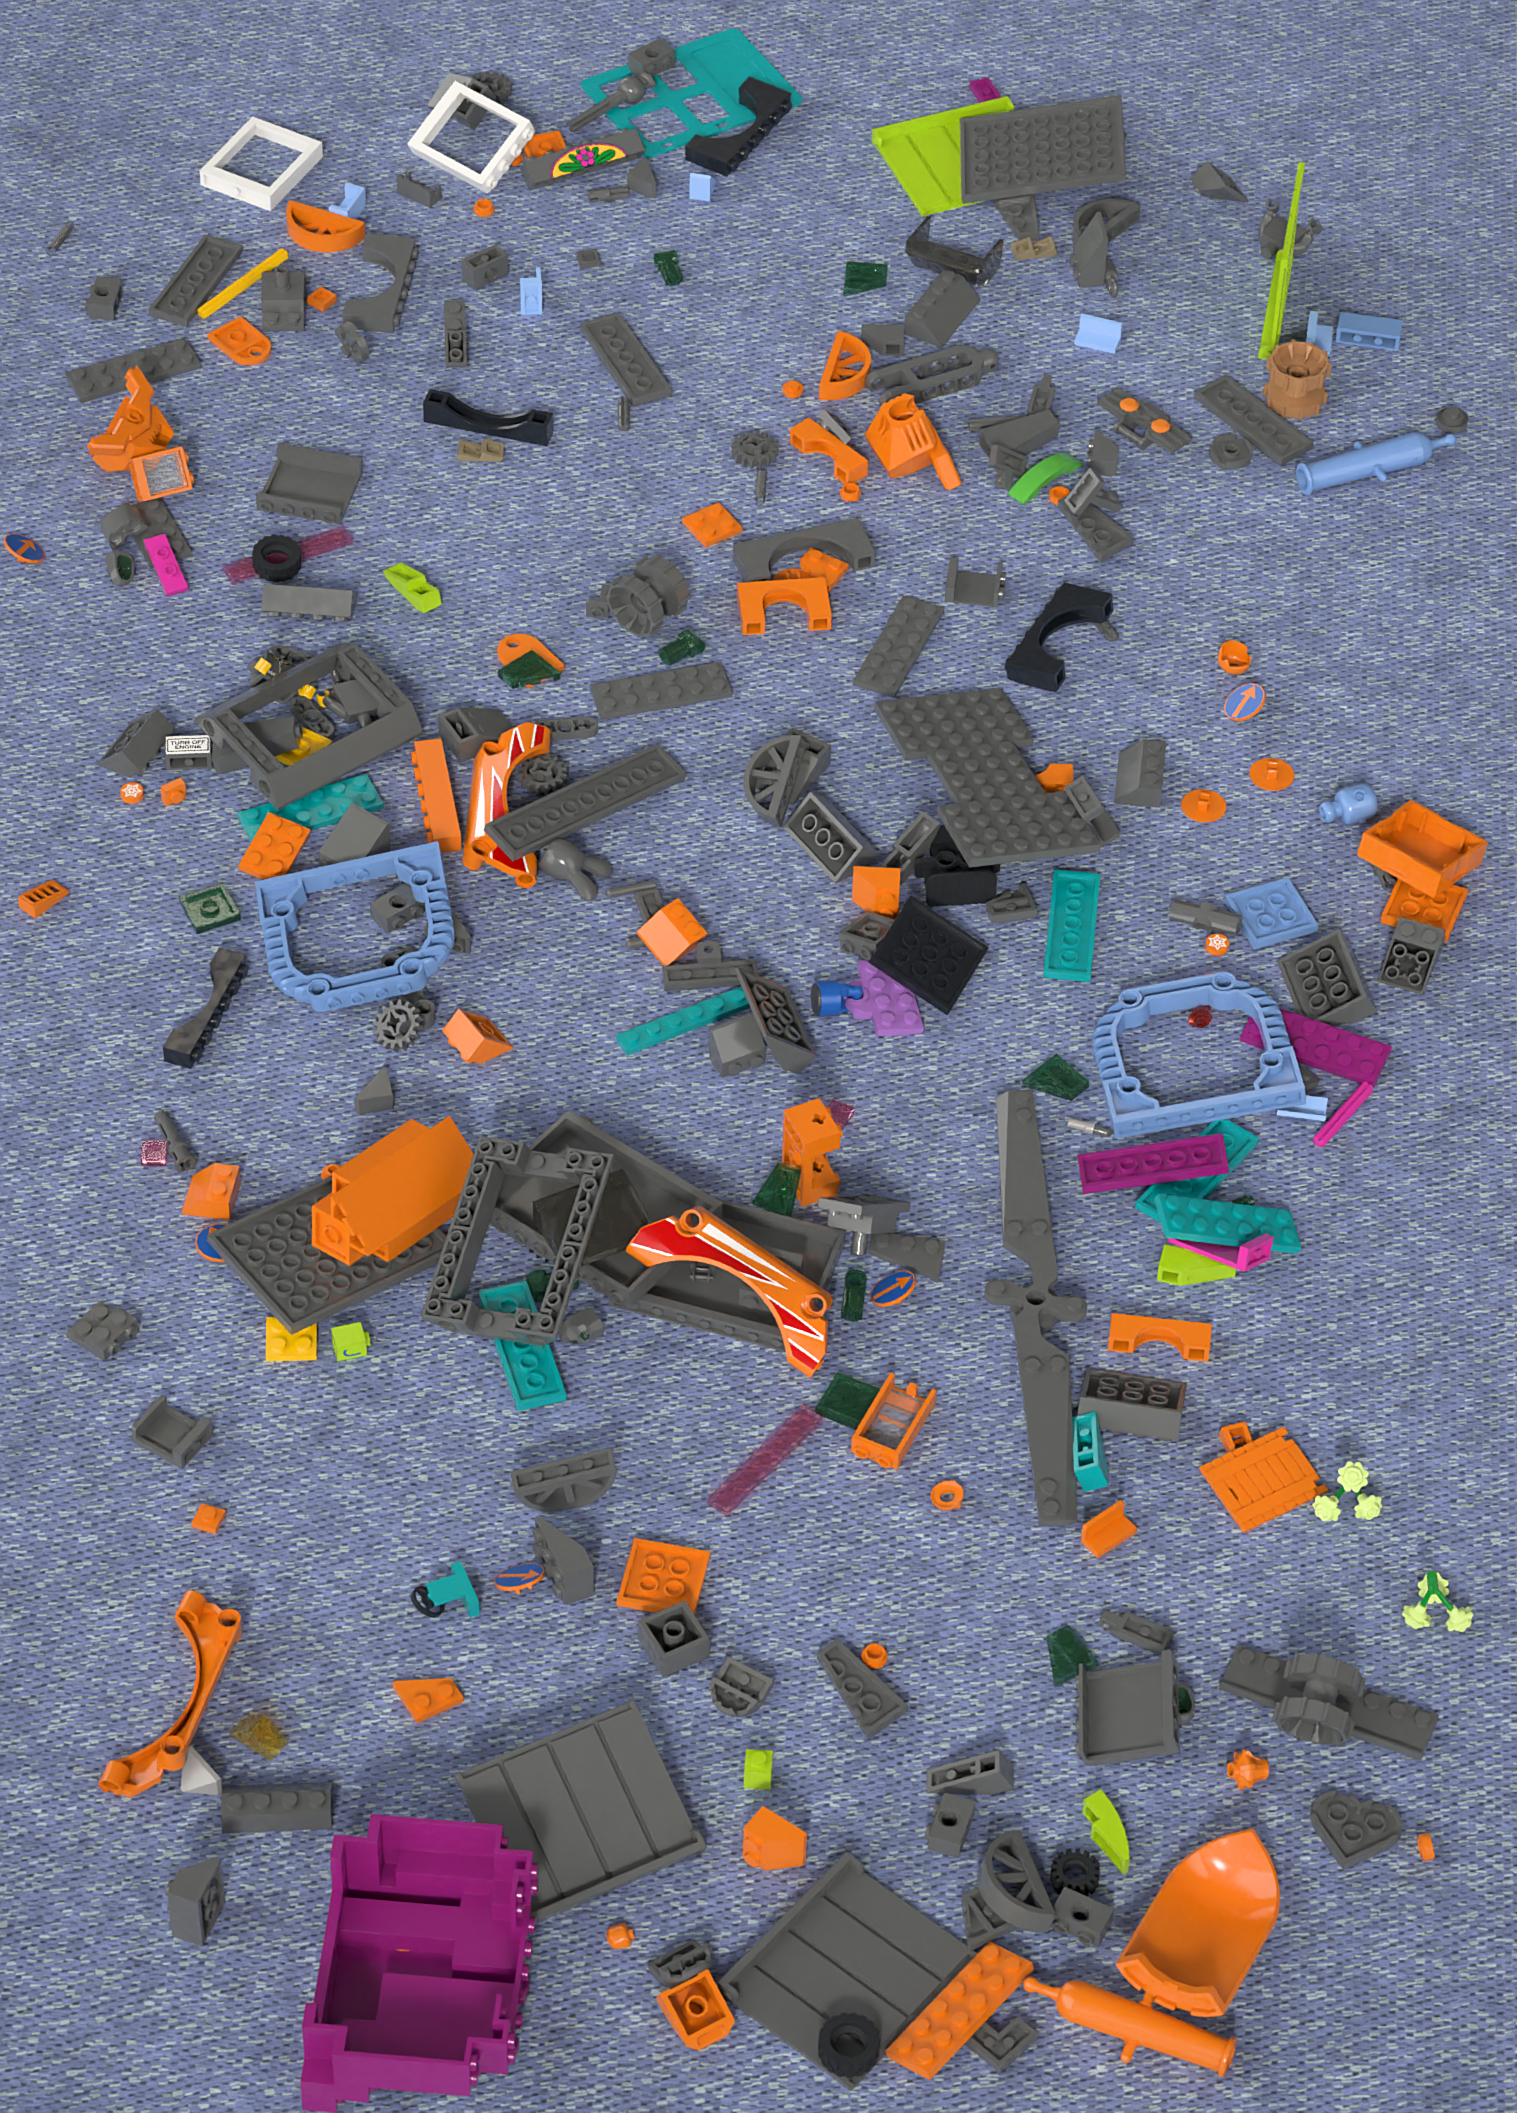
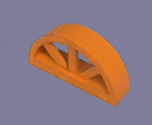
(342, 230)
(831, 384)

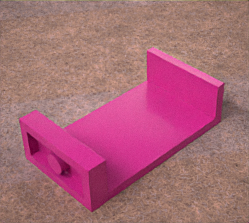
(1240, 1257)

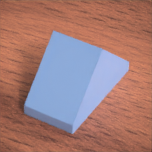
(701, 186)

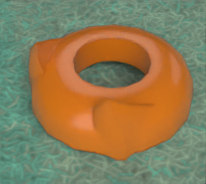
(947, 1487)

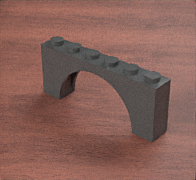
(383, 311)
(841, 538)

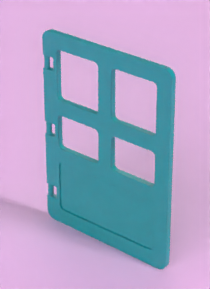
(719, 66)

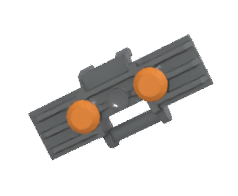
(1154, 421)

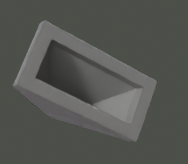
(199, 1776)

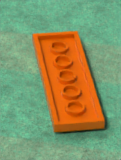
(959, 2010)

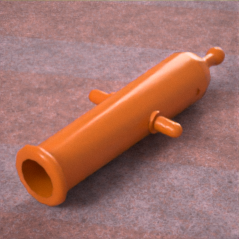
(1137, 2024)

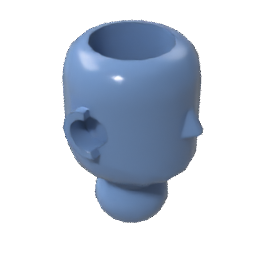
(1351, 805)

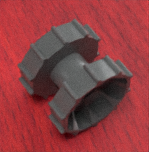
(648, 596)
(1322, 1684)

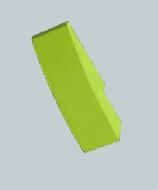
(413, 587)
(1107, 1829)

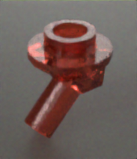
(1200, 1017)

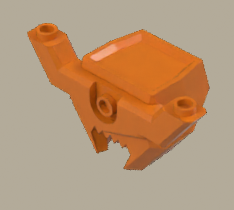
(135, 428)
(908, 442)

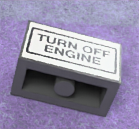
(188, 752)

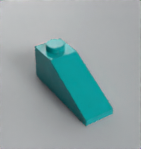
(1089, 1453)

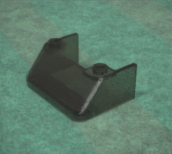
(937, 257)

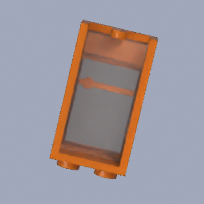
(892, 1423)

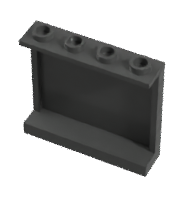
(311, 484)
(1128, 1712)

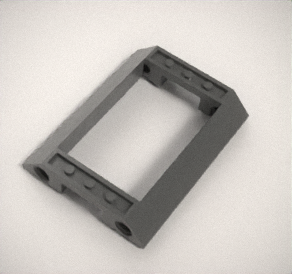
(286, 785)
(491, 1161)

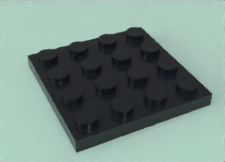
(928, 955)

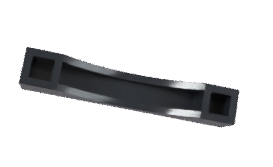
(448, 411)
(186, 1042)

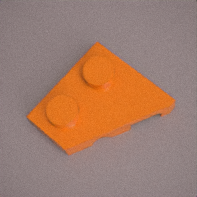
(823, 565)
(427, 1696)

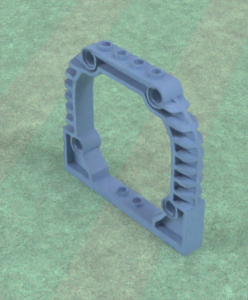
(284, 895)
(1136, 1113)

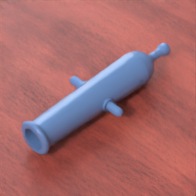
(1370, 461)

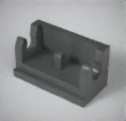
(418, 192)

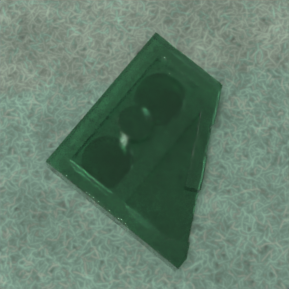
(864, 277)
(527, 671)
(1057, 1079)
(779, 1190)
(1066, 1654)

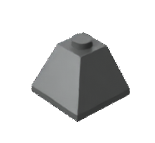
(1216, 184)

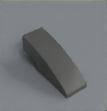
(912, 845)

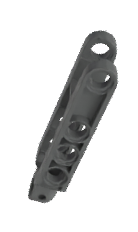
(976, 364)

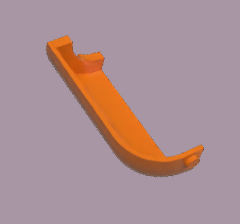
(1205, 1926)

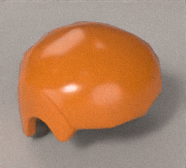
(1234, 653)

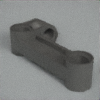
(417, 998)

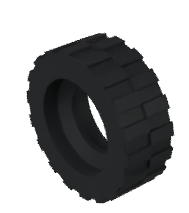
(271, 545)
(846, 2065)

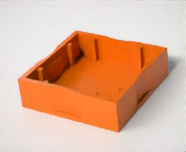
(1422, 848)

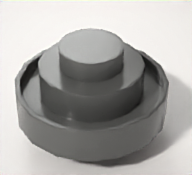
(1452, 420)

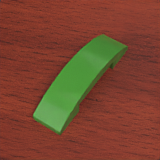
(1042, 474)

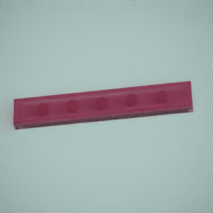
(310, 548)
(764, 1460)

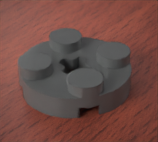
(352, 343)
(1240, 456)

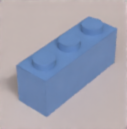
(1369, 331)

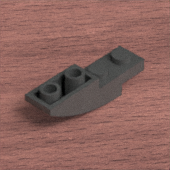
(455, 334)

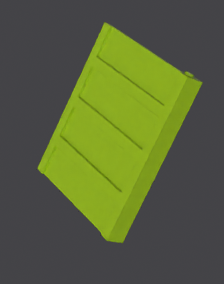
(928, 154)
(1281, 277)

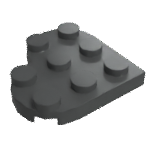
(1354, 1828)

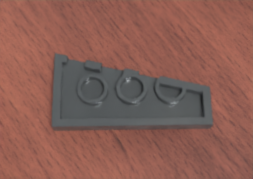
(1098, 531)
(862, 1691)

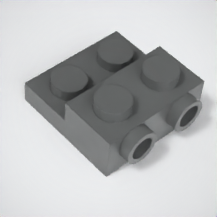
(864, 934)
(103, 1330)

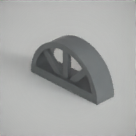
(1124, 213)
(786, 779)
(565, 1482)
(1037, 1910)

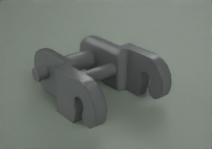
(701, 1276)

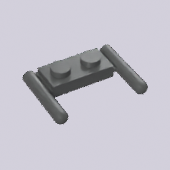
(646, 899)

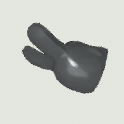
(565, 861)

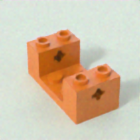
(806, 1136)

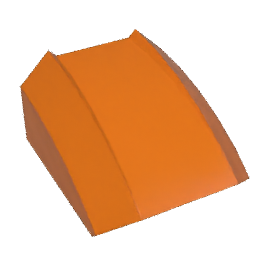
(697, 2011)

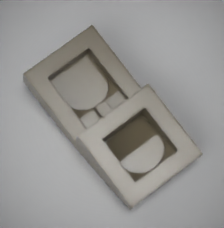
(1026, 249)
(486, 451)

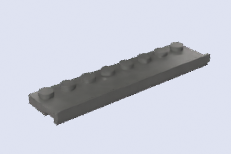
(1376, 1717)

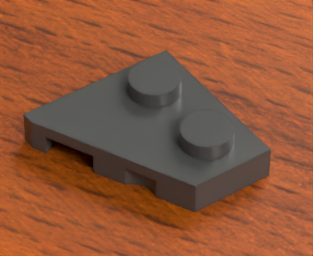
(980, 1921)

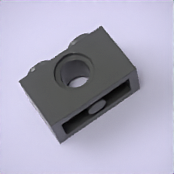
(651, 58)
(485, 267)
(104, 298)
(396, 908)
(955, 1812)
(1095, 1915)

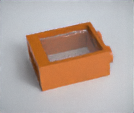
(160, 473)

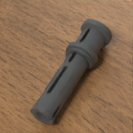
(177, 1147)

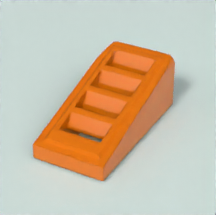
(41, 905)
(1238, 1429)

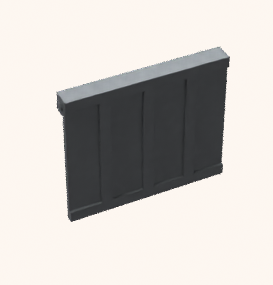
(588, 1808)
(846, 1952)

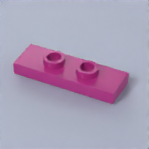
(165, 565)

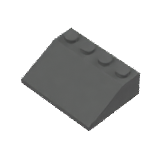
(1327, 981)
(778, 1021)
(1133, 1403)

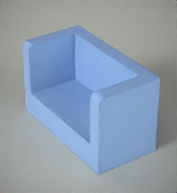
(353, 203)

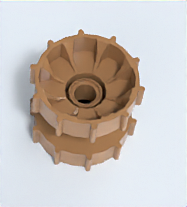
(1297, 379)

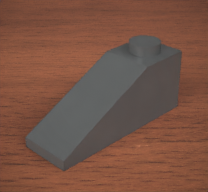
(973, 1776)

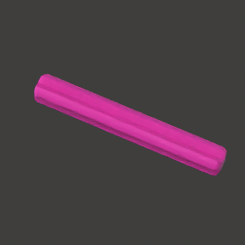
(1345, 1111)

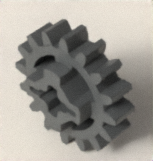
(497, 83)
(754, 449)
(542, 775)
(398, 1025)

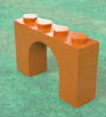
(807, 593)

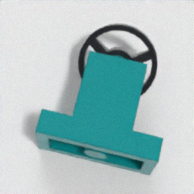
(445, 1591)

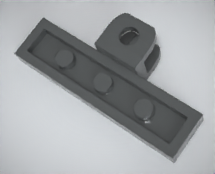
(707, 971)

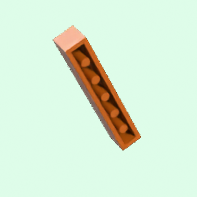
(437, 794)

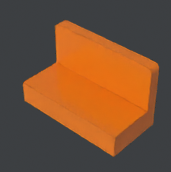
(1107, 1530)

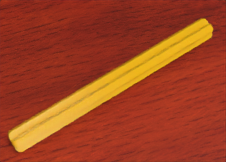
(242, 283)

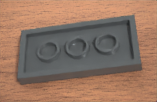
(160, 523)

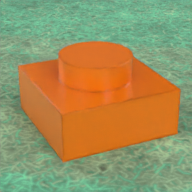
(321, 299)
(173, 792)
(208, 1518)

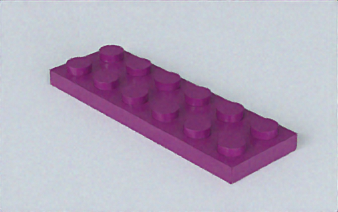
(1328, 1048)
(1153, 1163)

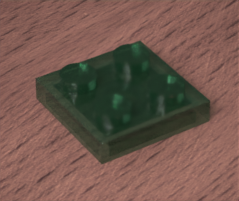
(209, 908)
(846, 1400)

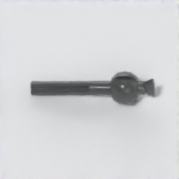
(629, 91)

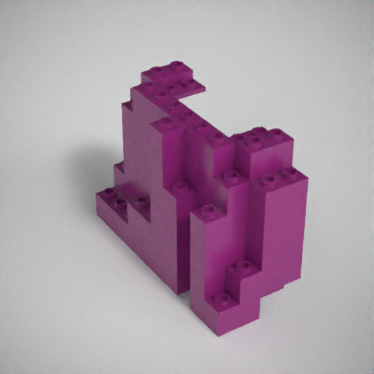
(449, 2002)

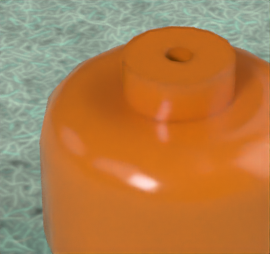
(620, 1936)

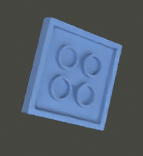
(1271, 913)

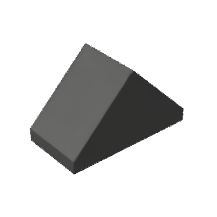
(641, 179)
(376, 1095)

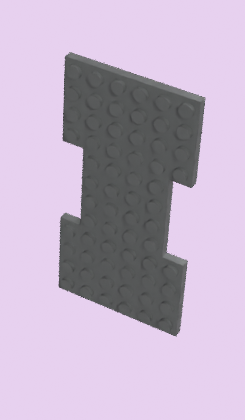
(997, 801)

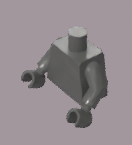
(1273, 233)

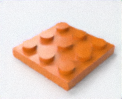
(1418, 906)
(662, 1576)

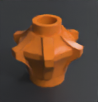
(1247, 1769)

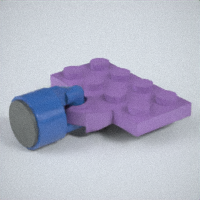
(870, 997)

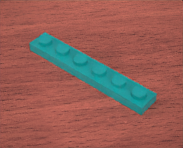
(683, 1021)

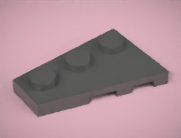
(1019, 215)
(915, 1253)

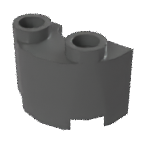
(121, 523)

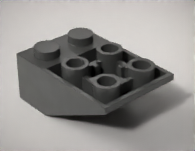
(467, 113)
(468, 728)
(814, 763)
(1412, 955)
(563, 1562)

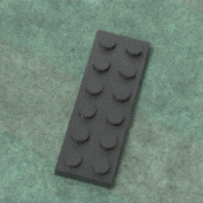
(195, 280)
(625, 359)
(155, 363)
(1253, 420)
(898, 646)
(660, 690)

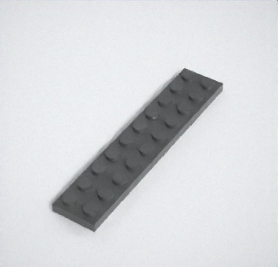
(584, 802)

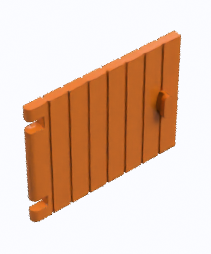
(1265, 1479)

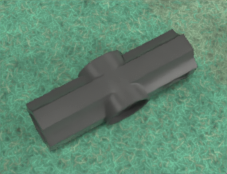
(1205, 917)

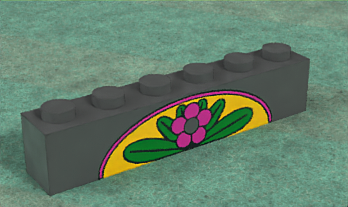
(582, 159)

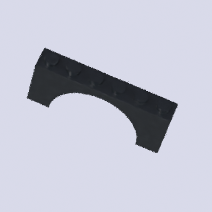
(725, 154)
(1069, 606)

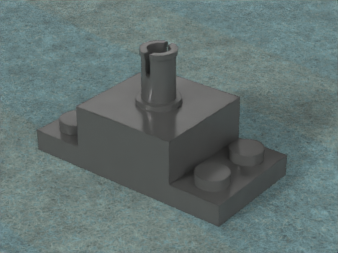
(283, 300)
(863, 1215)

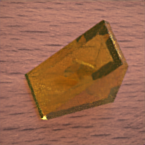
(259, 1735)

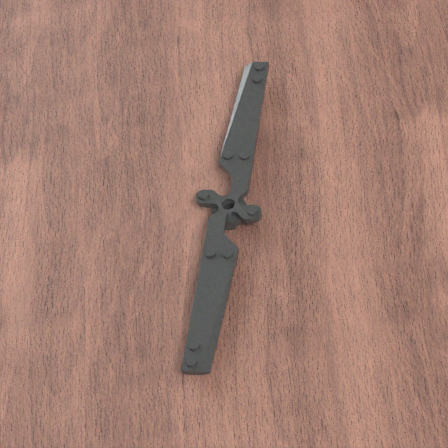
(1035, 1309)

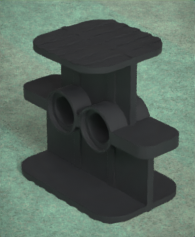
(950, 878)

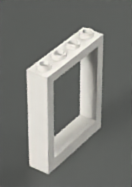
(500, 162)
(252, 192)

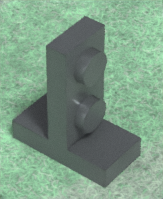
(1089, 491)

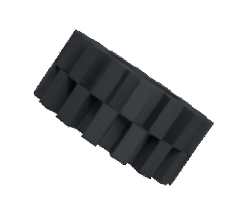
(1075, 1860)

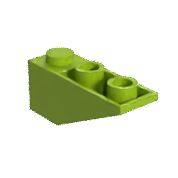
(1186, 1267)

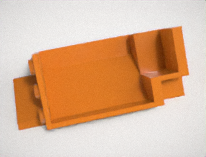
(393, 1193)

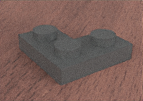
(1004, 2047)

